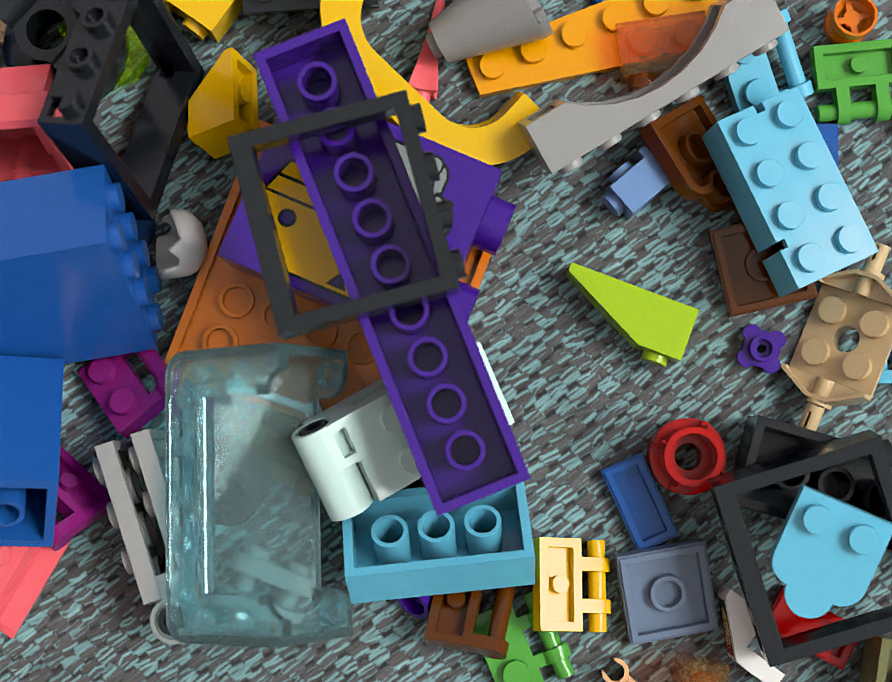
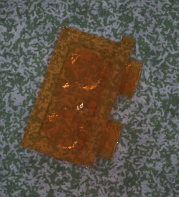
(654, 45)

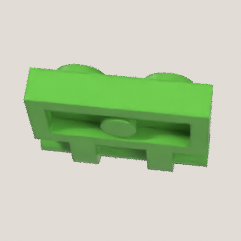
(853, 67)
(520, 662)

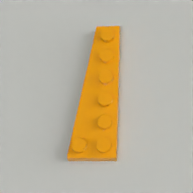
(579, 47)

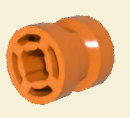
(857, 15)

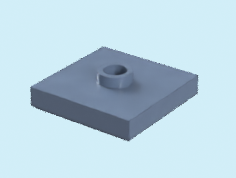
(666, 591)

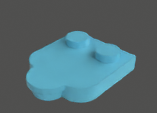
(827, 552)

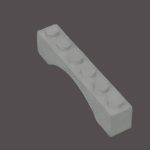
(731, 31)

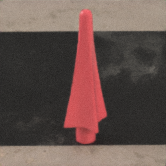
(425, 73)

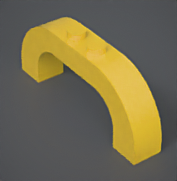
(489, 141)

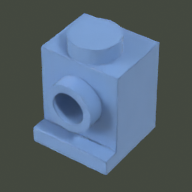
(635, 185)

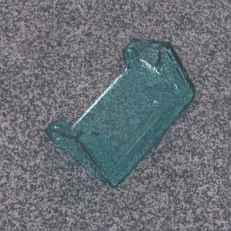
(241, 499)

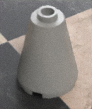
(486, 26)

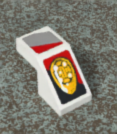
(738, 635)

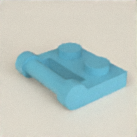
(754, 78)

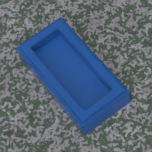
(639, 502)

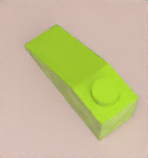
(641, 317)

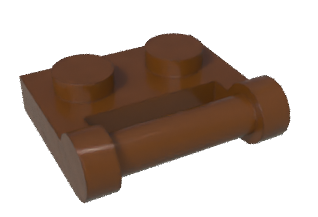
(455, 617)

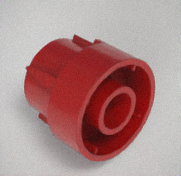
(709, 449)

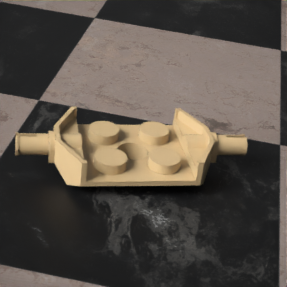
(844, 303)

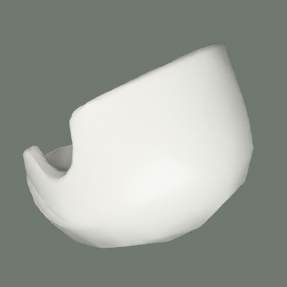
(183, 247)

